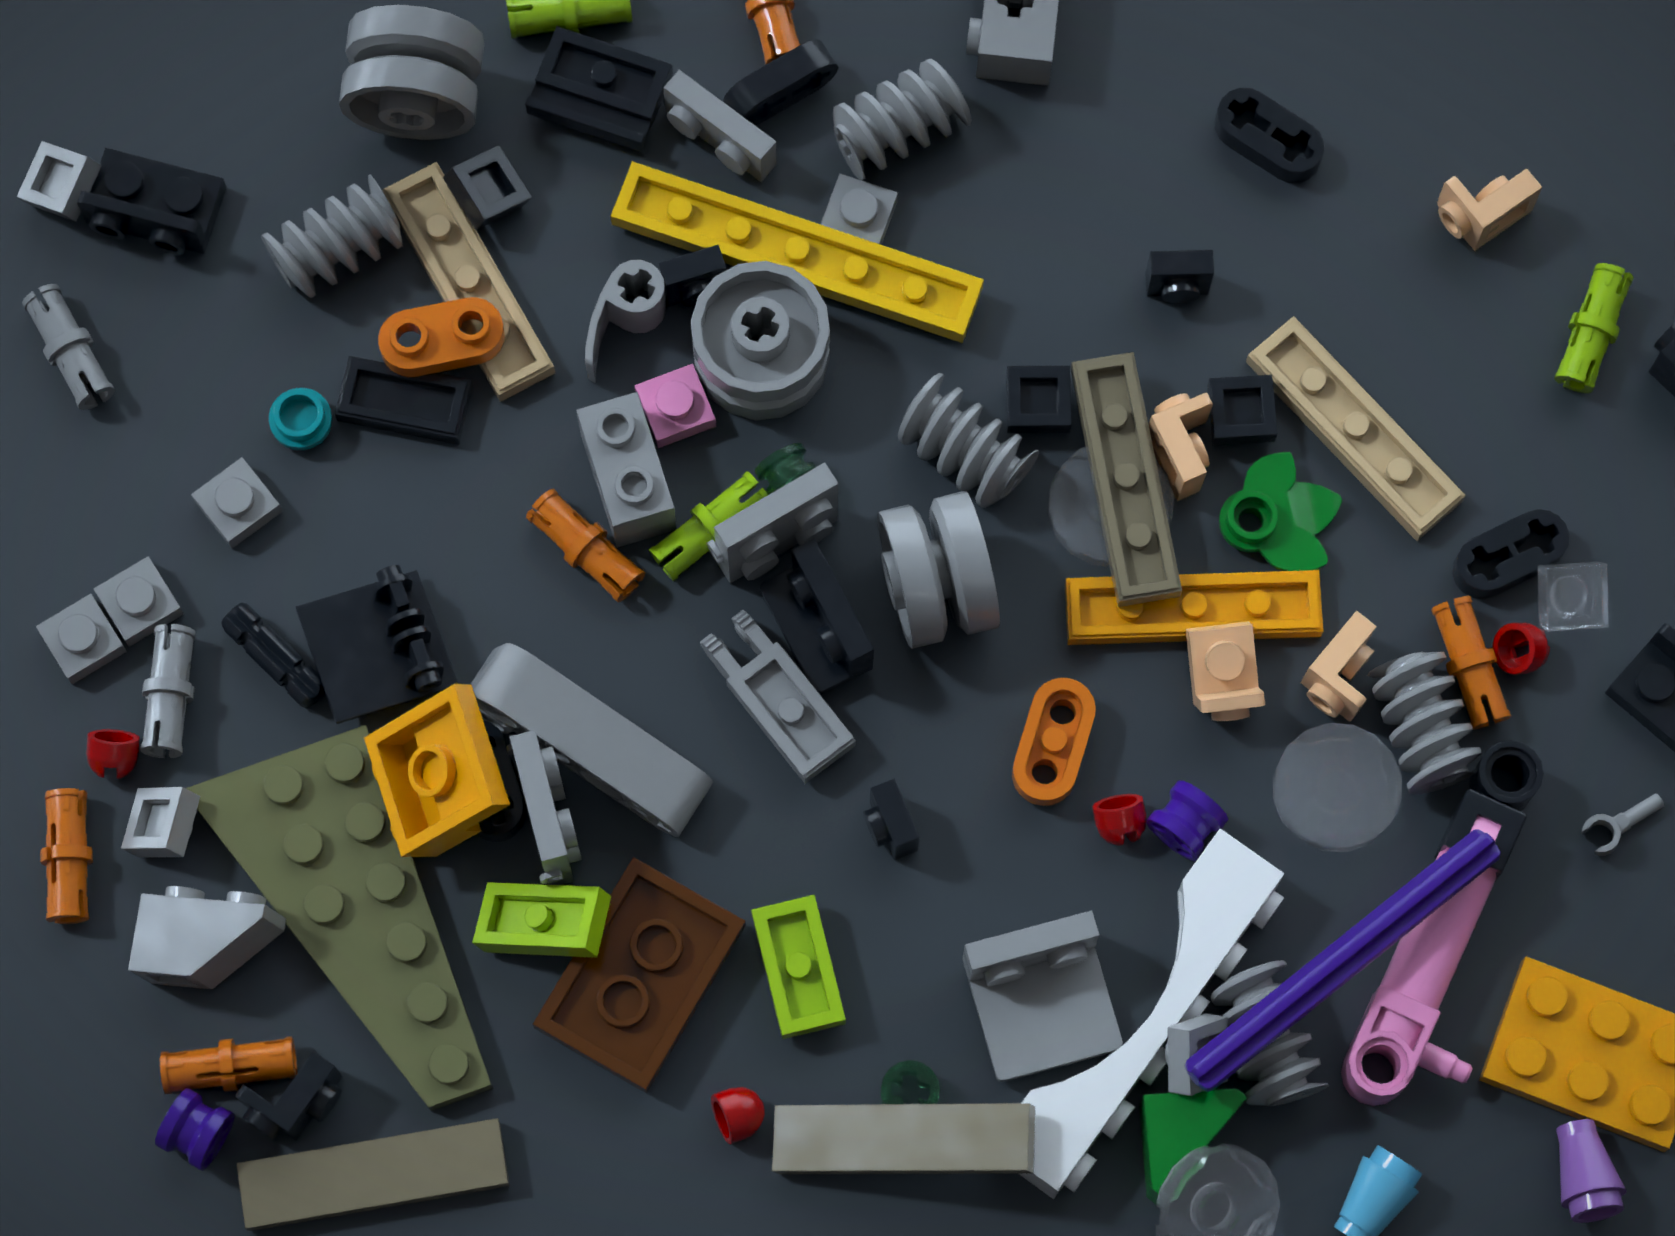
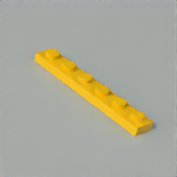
(834, 261)

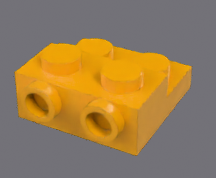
(437, 773)

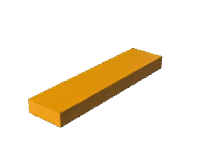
(1274, 602)

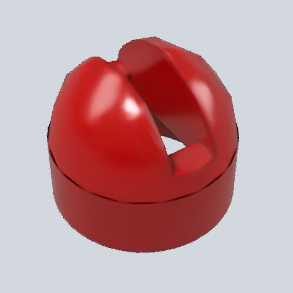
(1518, 635)
(112, 750)
(1120, 816)
(737, 1113)

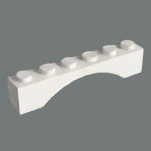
(1215, 907)

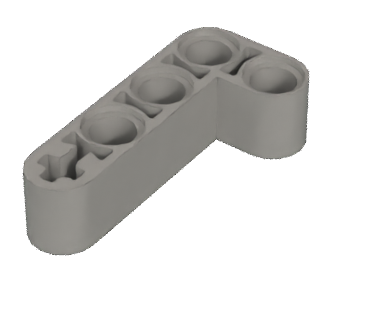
(589, 738)

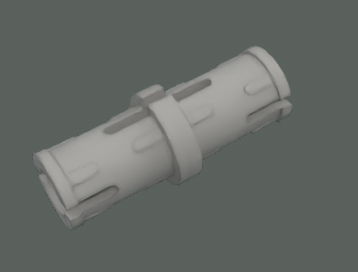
(68, 346)
(168, 691)

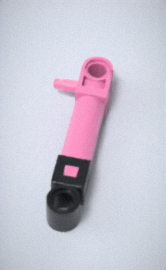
(1426, 958)

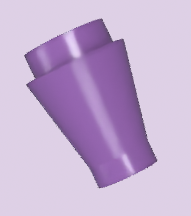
(1587, 1174)

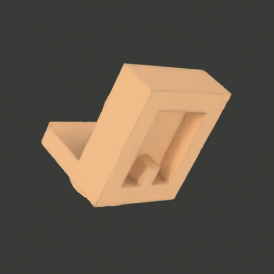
(1492, 210)
(1176, 451)
(1343, 656)
(1224, 670)

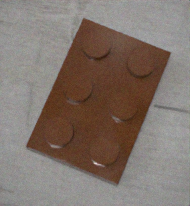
(648, 977)

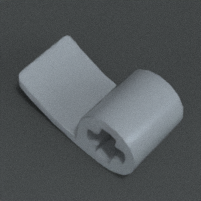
(612, 306)

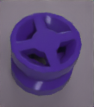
(1187, 820)
(194, 1129)

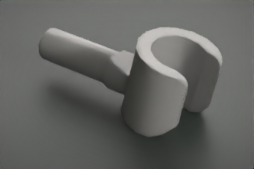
(1623, 821)

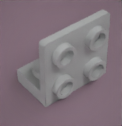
(1042, 997)

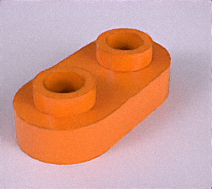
(441, 340)
(1053, 743)

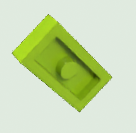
(542, 919)
(798, 967)

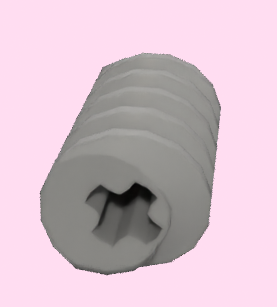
(898, 115)
(334, 238)
(963, 443)
(1423, 721)
(1278, 1066)

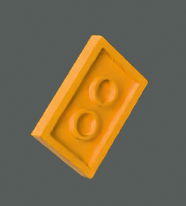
(1587, 1053)

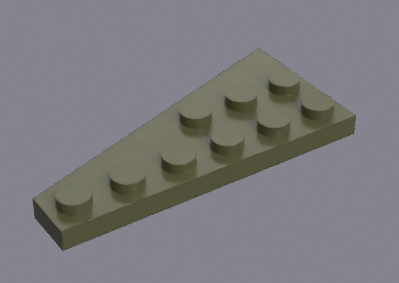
(326, 860)

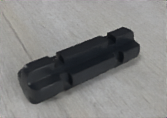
(273, 654)

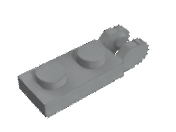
(781, 701)

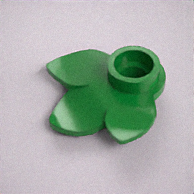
(1288, 514)

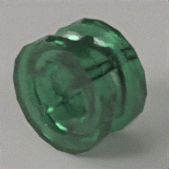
(783, 466)
(924, 1077)

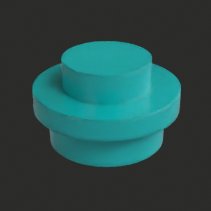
(300, 419)

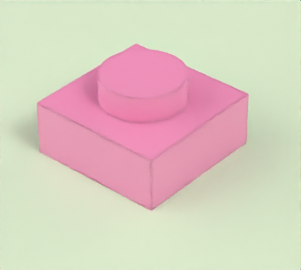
(675, 405)

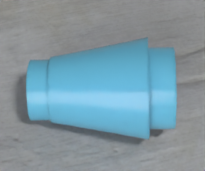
(1377, 1194)

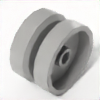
(411, 72)
(793, 334)
(947, 567)

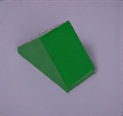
(1178, 1124)

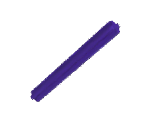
(1342, 960)

